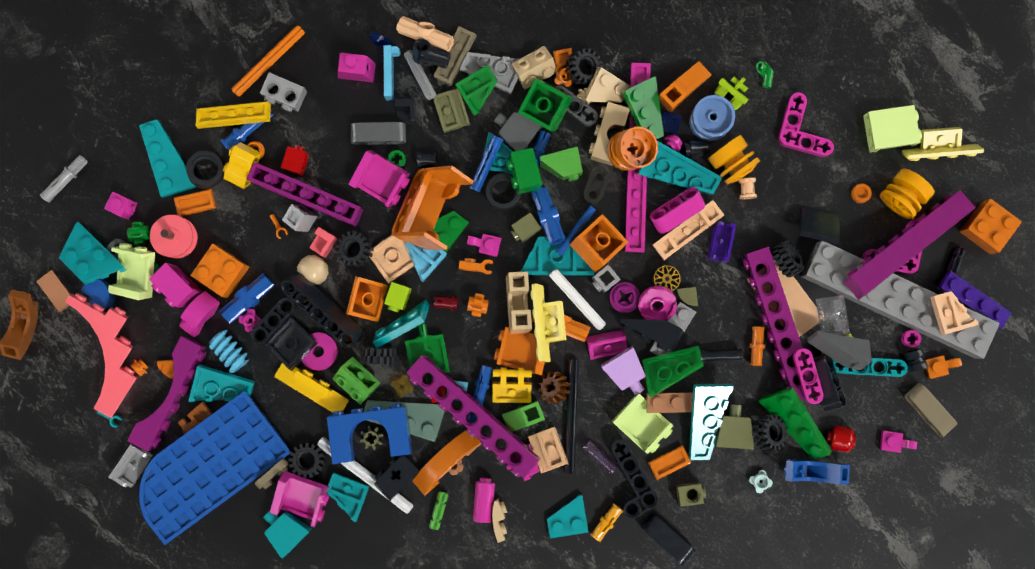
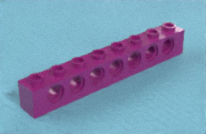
(764, 257)
(484, 417)

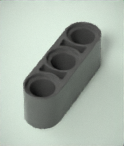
(378, 133)

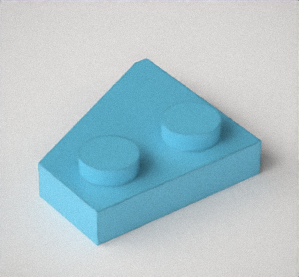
(424, 260)

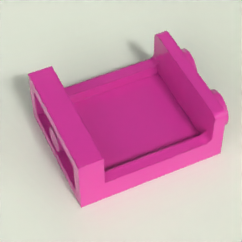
(380, 178)
(300, 497)

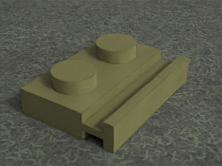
(451, 110)

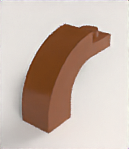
(22, 325)

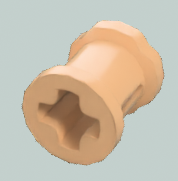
(747, 188)

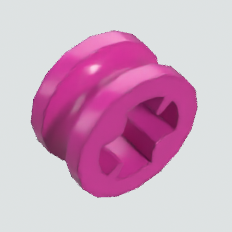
(907, 334)

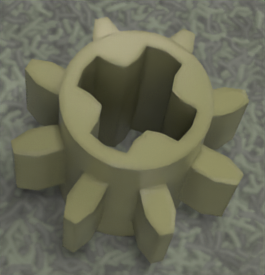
(369, 442)

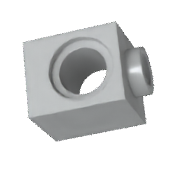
(299, 218)

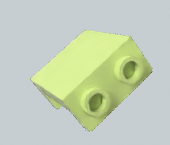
(892, 128)
(140, 267)
(642, 427)

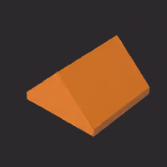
(366, 299)

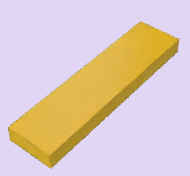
(233, 115)

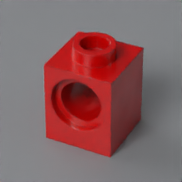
(295, 160)

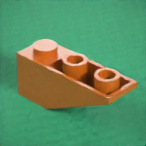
(683, 86)

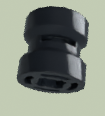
(915, 360)

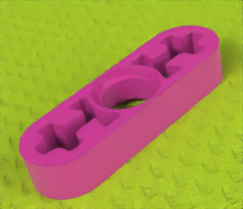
(807, 391)

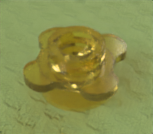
(397, 386)

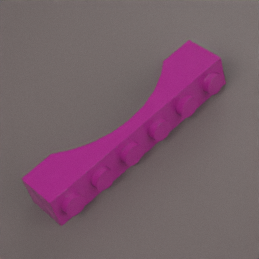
(185, 358)

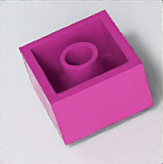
(175, 286)

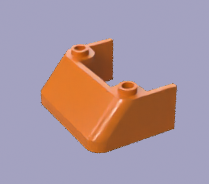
(424, 203)

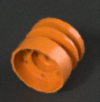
(642, 148)

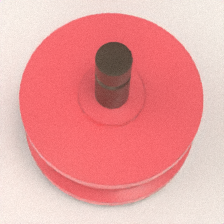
(173, 236)

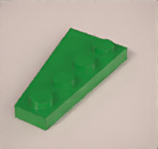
(798, 421)

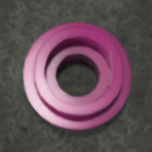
(673, 142)

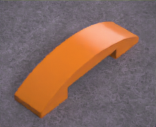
(444, 460)

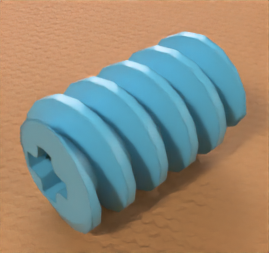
(227, 351)

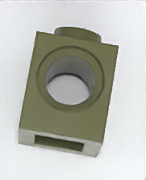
(525, 228)
(682, 490)

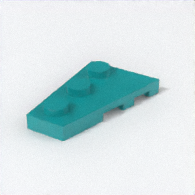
(214, 384)

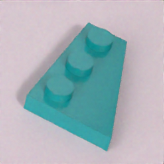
(401, 325)

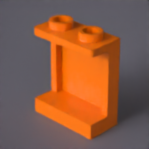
(518, 351)

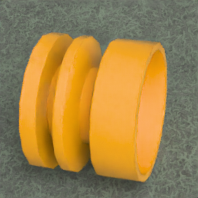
(734, 160)
(907, 193)

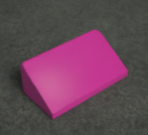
(606, 344)

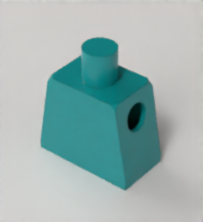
(285, 532)

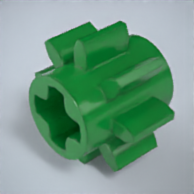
(138, 233)

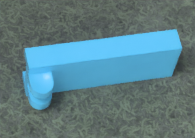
(389, 53)

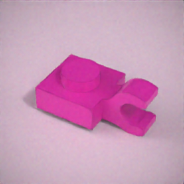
(488, 244)
(894, 441)

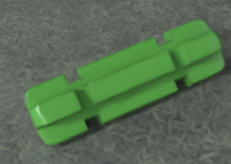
(438, 510)

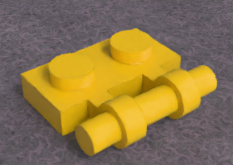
(512, 391)

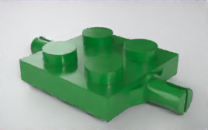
(428, 345)

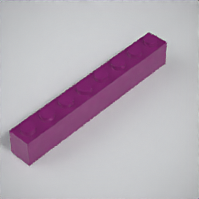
(909, 244)

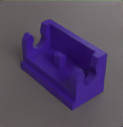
(721, 242)

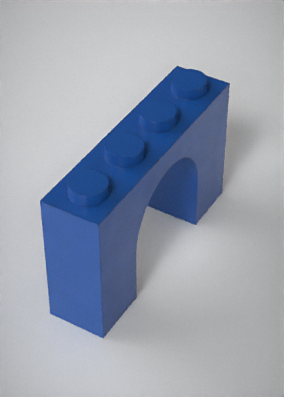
(342, 427)

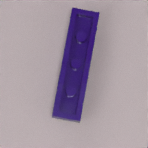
(974, 299)

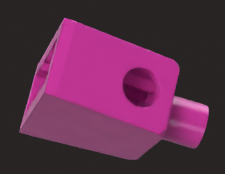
(355, 67)

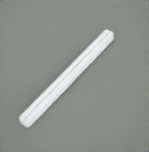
(367, 477)

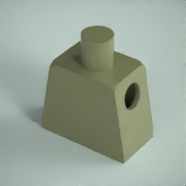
(735, 430)

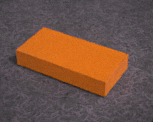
(195, 203)
(669, 462)

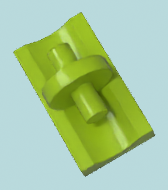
(725, 87)

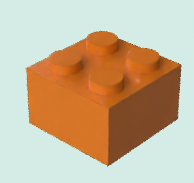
(990, 226)
(598, 243)
(220, 271)

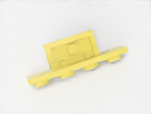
(942, 143)
(548, 322)

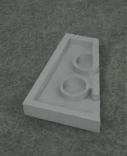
(500, 66)

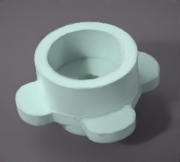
(759, 487)

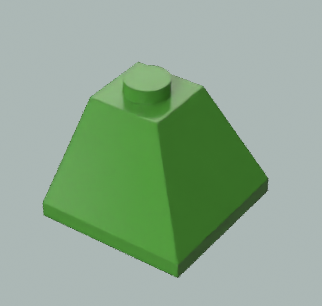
(563, 164)

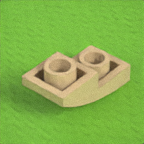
(498, 515)

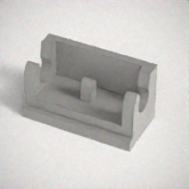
(131, 466)

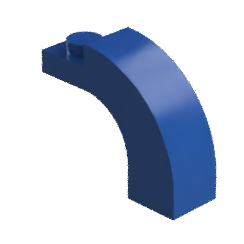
(817, 471)

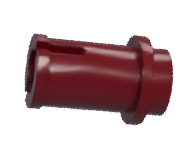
(446, 302)

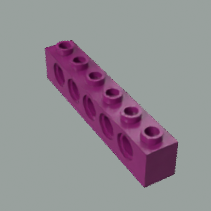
(305, 194)

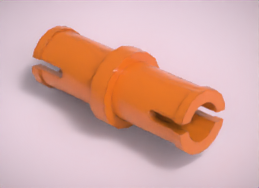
(757, 346)

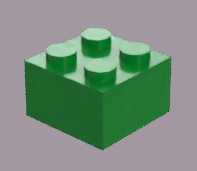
(545, 105)

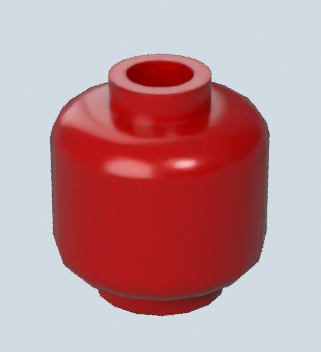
(842, 438)

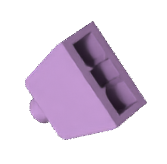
(625, 370)

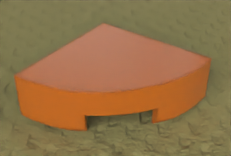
(561, 57)
(166, 367)

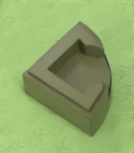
(688, 295)

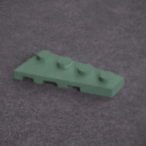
(422, 417)

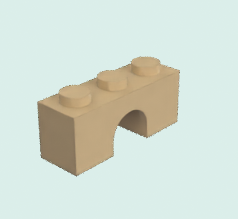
(613, 117)
(518, 312)

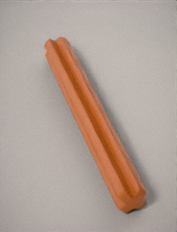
(268, 60)

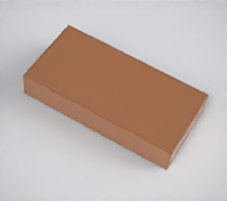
(55, 289)

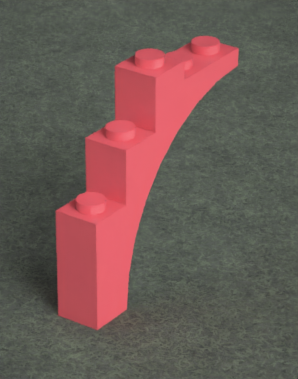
(115, 350)

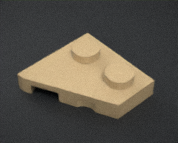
(605, 88)

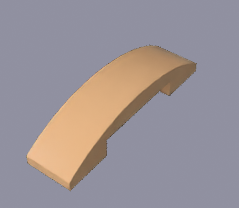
(688, 230)

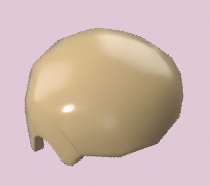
(313, 268)

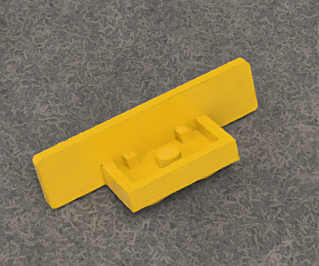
(312, 388)

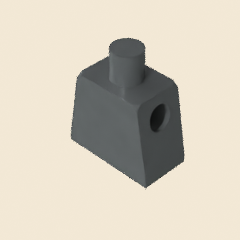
(517, 130)

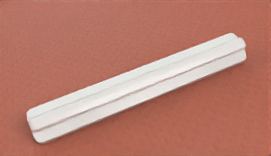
(577, 299)

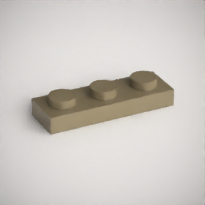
(462, 43)

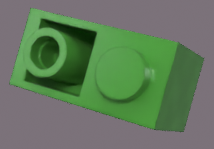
(523, 416)

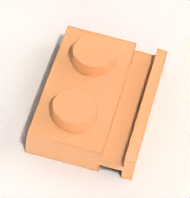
(549, 449)

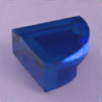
(380, 40)

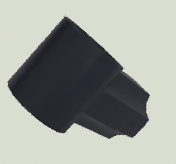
(425, 53)

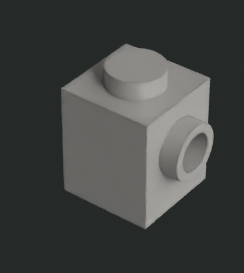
(605, 279)

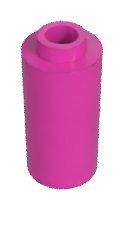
(483, 500)

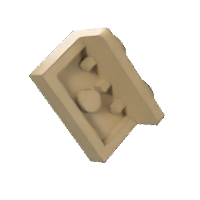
(534, 65)

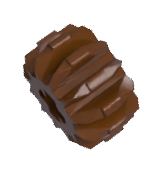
(551, 380)

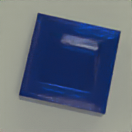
(670, 123)

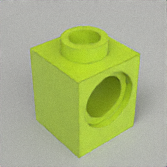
(397, 297)

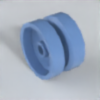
(714, 107)

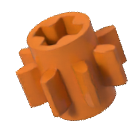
(478, 305)

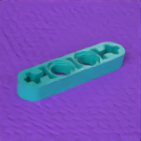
(869, 370)

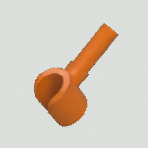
(278, 226)

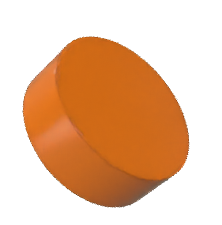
(861, 193)

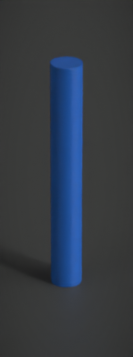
(575, 231)

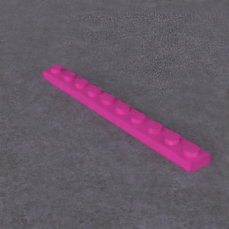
(636, 183)

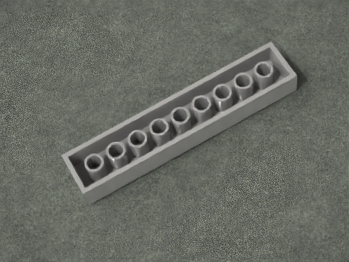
(897, 300)

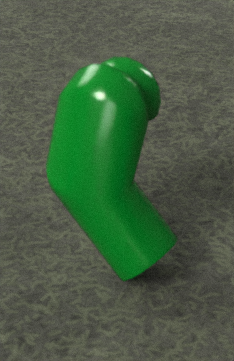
(766, 72)

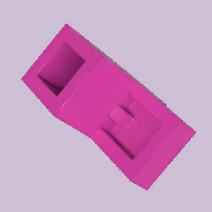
(198, 313)

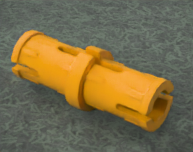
(606, 522)

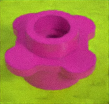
(245, 320)

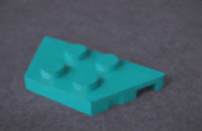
(88, 257)
(544, 260)

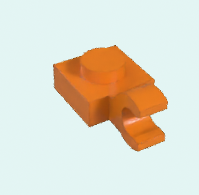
(471, 265)
(939, 366)

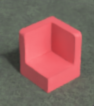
(323, 242)

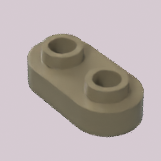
(278, 469)

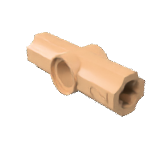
(425, 31)

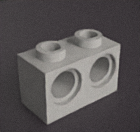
(285, 88)

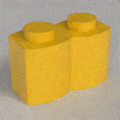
(240, 163)

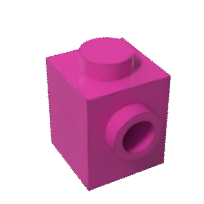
(120, 205)

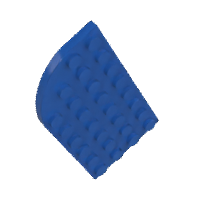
(208, 466)

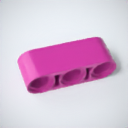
(677, 210)

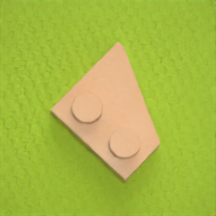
(950, 313)

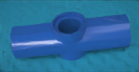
(548, 216)
(246, 298)

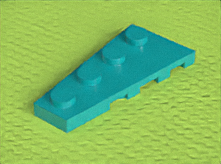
(681, 171)

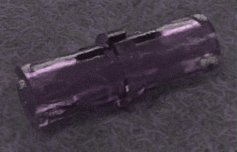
(600, 457)

